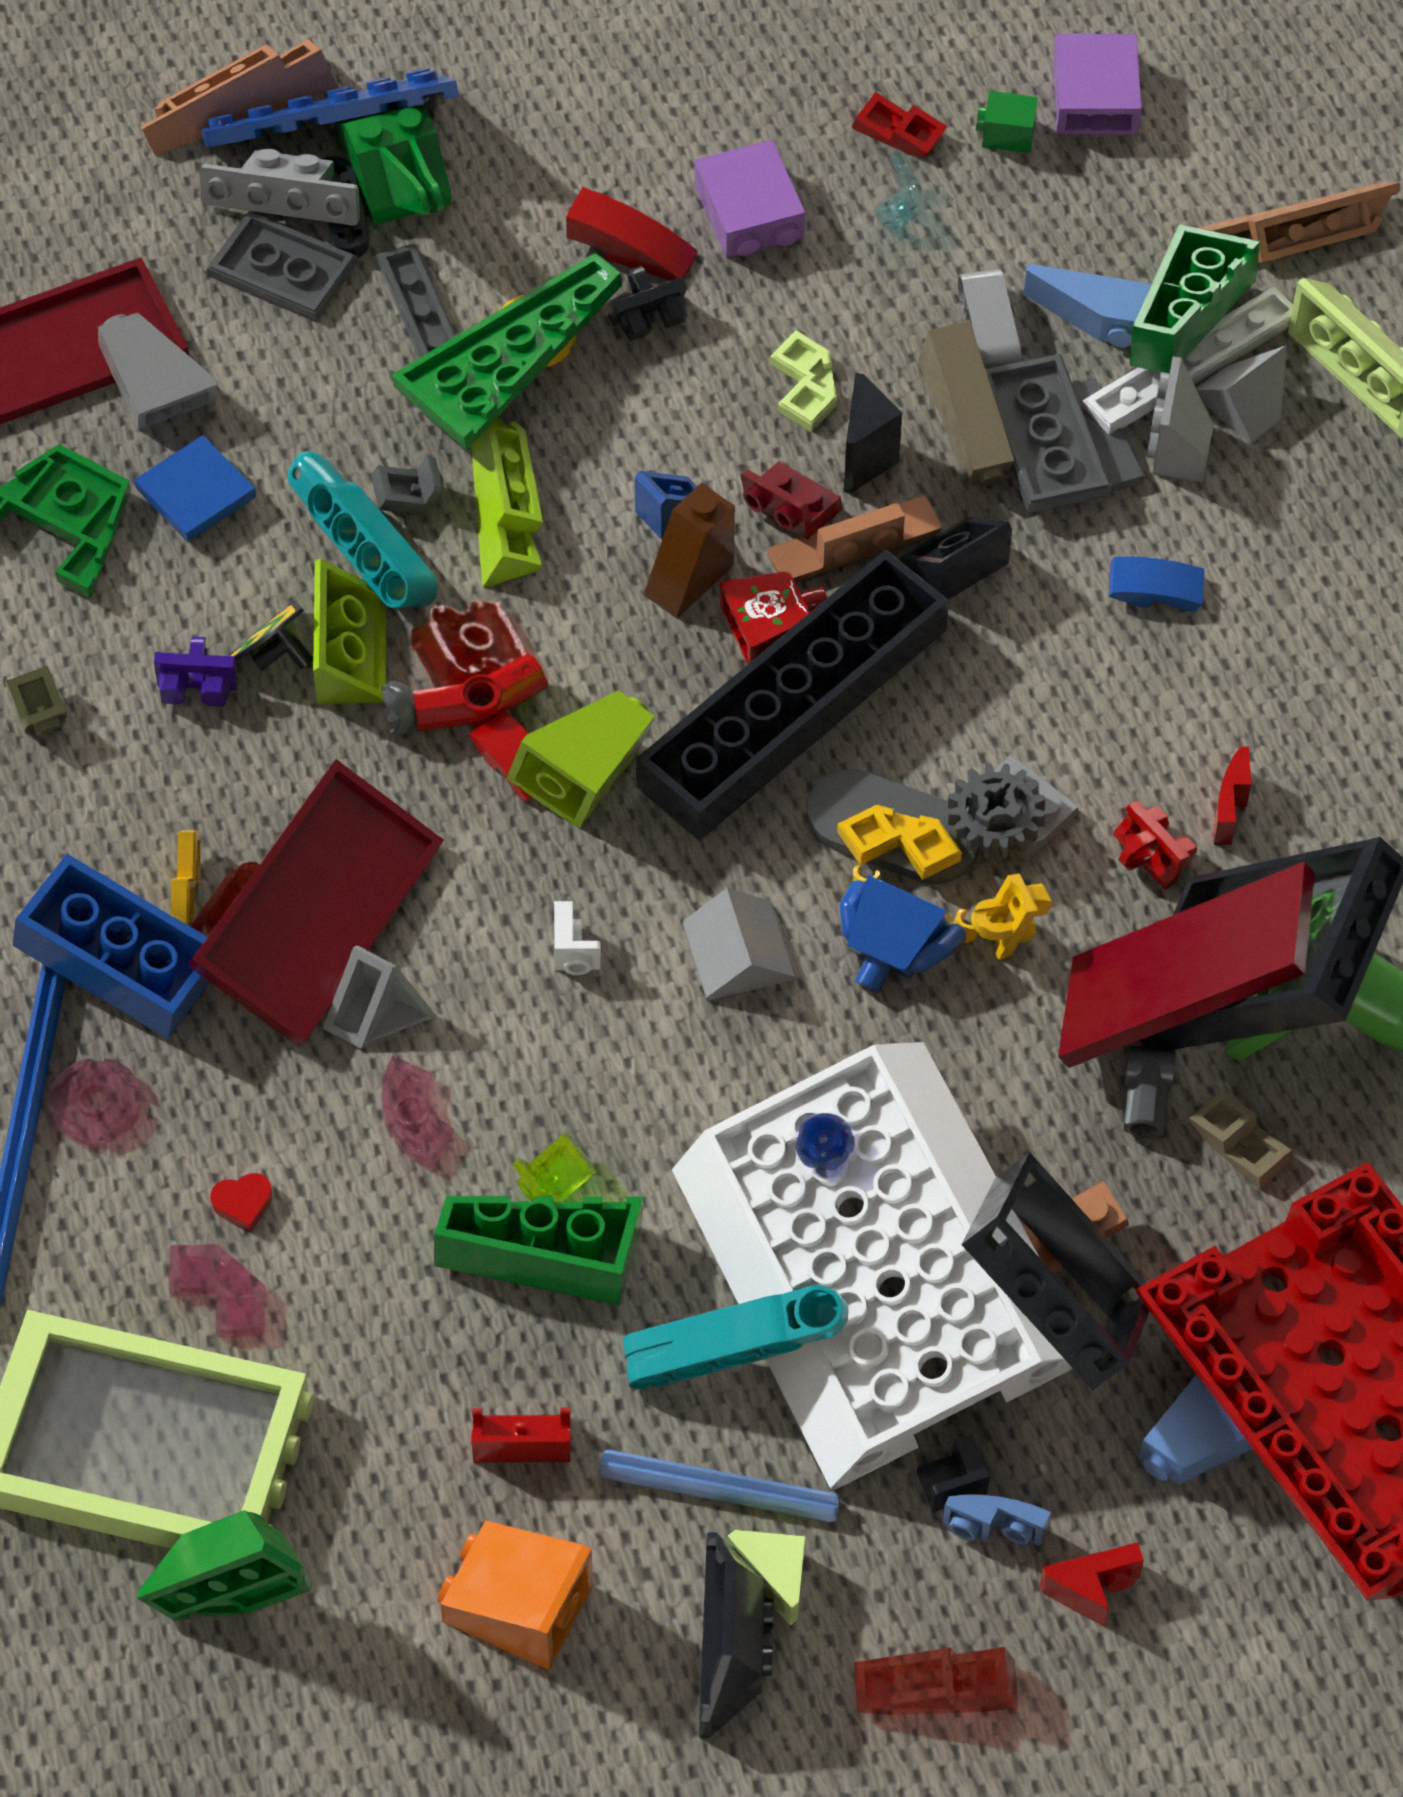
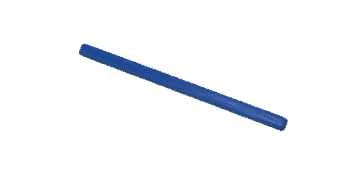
(27, 1109)

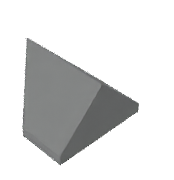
(1248, 393)
(373, 1001)

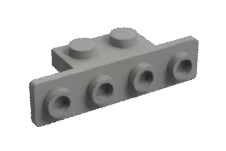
(282, 187)

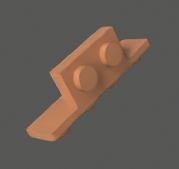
(856, 539)

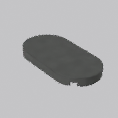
(854, 791)

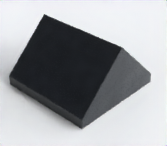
(871, 434)
(961, 555)

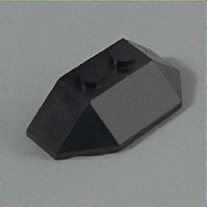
(731, 1635)

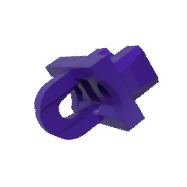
(209, 672)

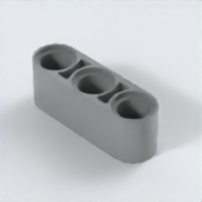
(990, 316)

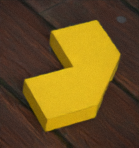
(882, 830)
(188, 876)

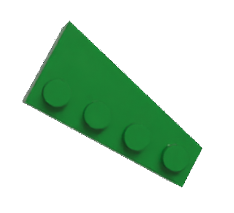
(542, 1243)

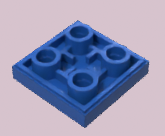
(195, 488)

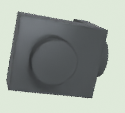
(408, 489)

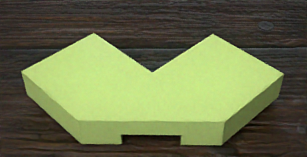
(811, 366)

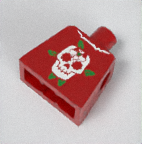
(764, 609)

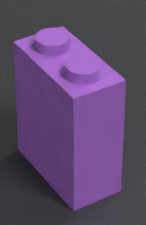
(1096, 84)
(749, 199)

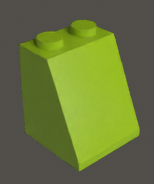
(581, 755)

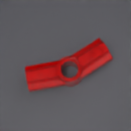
(504, 687)

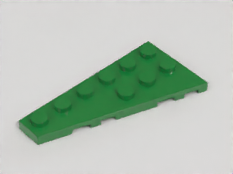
(487, 366)

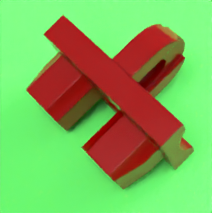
(1144, 829)

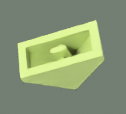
(779, 1562)

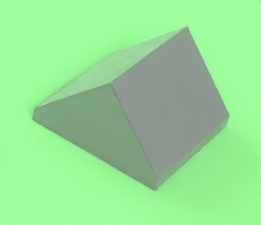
(737, 945)

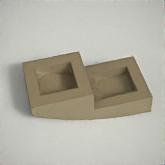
(1237, 1138)

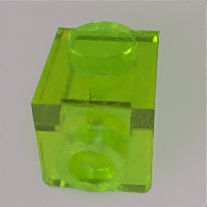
(555, 1170)

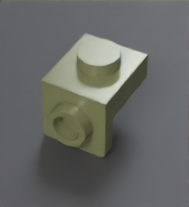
(37, 701)

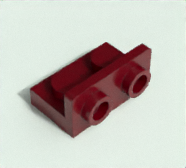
(790, 499)

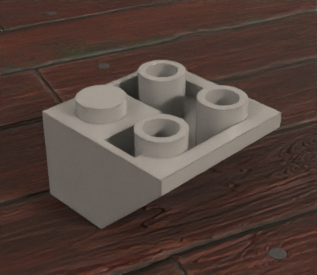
(1180, 427)

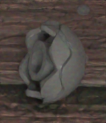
(399, 707)

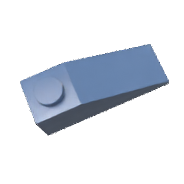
(1090, 302)

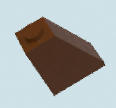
(693, 550)

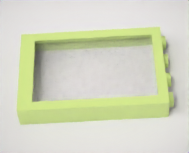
(142, 1431)

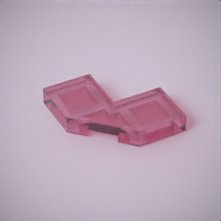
(214, 1271)

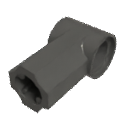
(1148, 1083)

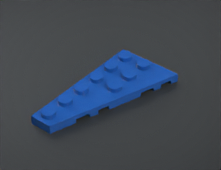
(340, 105)

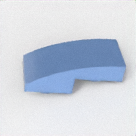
(978, 1515)

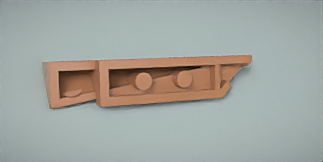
(244, 84)
(1312, 222)

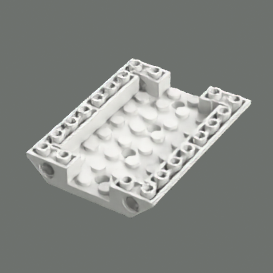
(921, 1189)

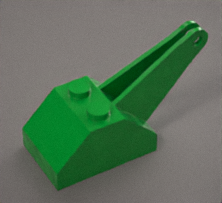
(396, 162)

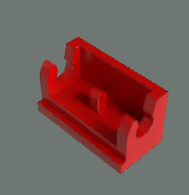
(521, 1437)

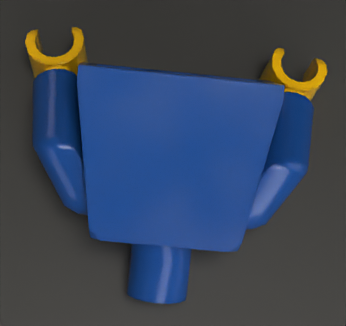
(896, 930)

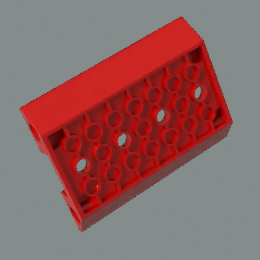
(1262, 1361)

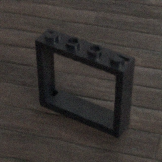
(1038, 1292)

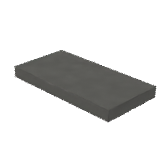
(1047, 434)

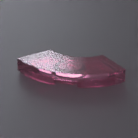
(410, 1115)

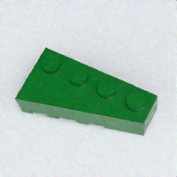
(1191, 294)

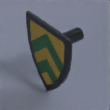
(284, 640)

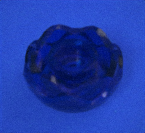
(828, 1154)

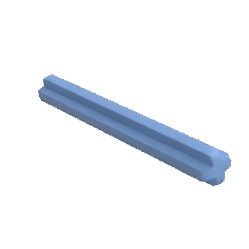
(719, 1485)

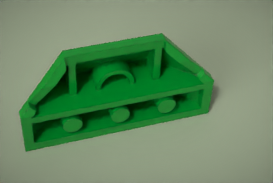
(226, 1570)

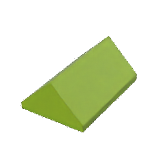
(347, 638)

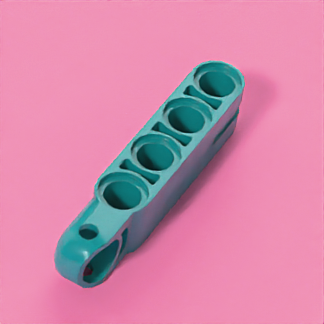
(362, 533)
(732, 1336)

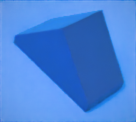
(657, 496)

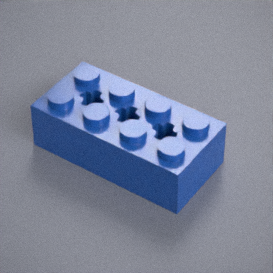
(113, 945)

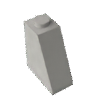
(152, 371)

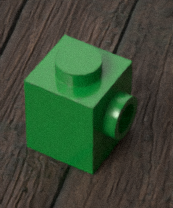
(1008, 121)

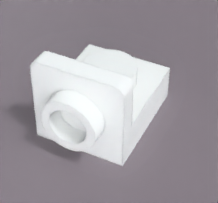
(570, 951)

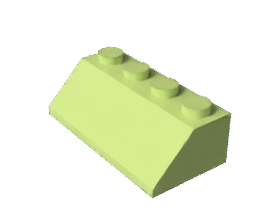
(1350, 348)

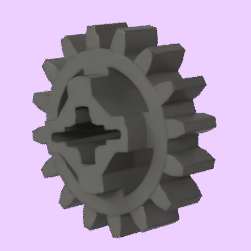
(997, 814)

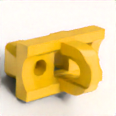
(994, 921)

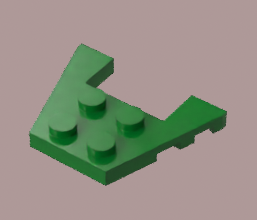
(74, 502)

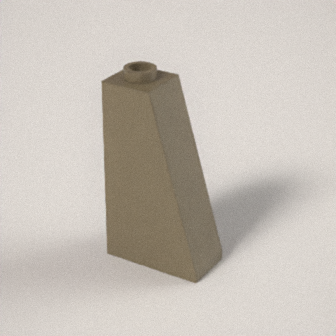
(966, 402)

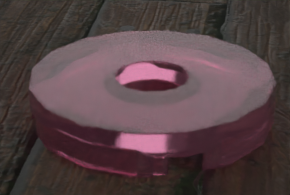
(101, 1124)

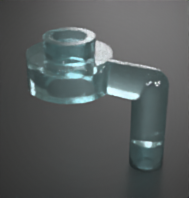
(899, 208)

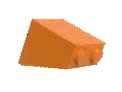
(518, 1590)

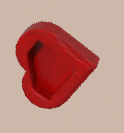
(242, 1200)

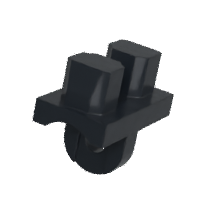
(632, 310)

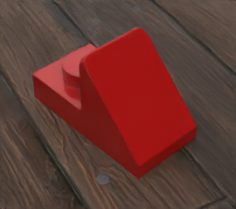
(1081, 1580)

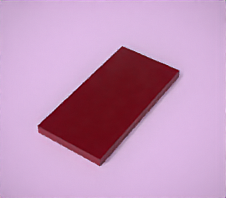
(53, 336)
(313, 899)
(1188, 965)

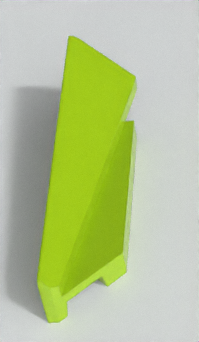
(505, 503)

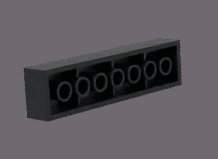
(791, 694)

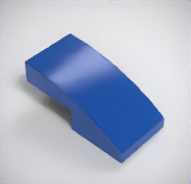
(1148, 580)

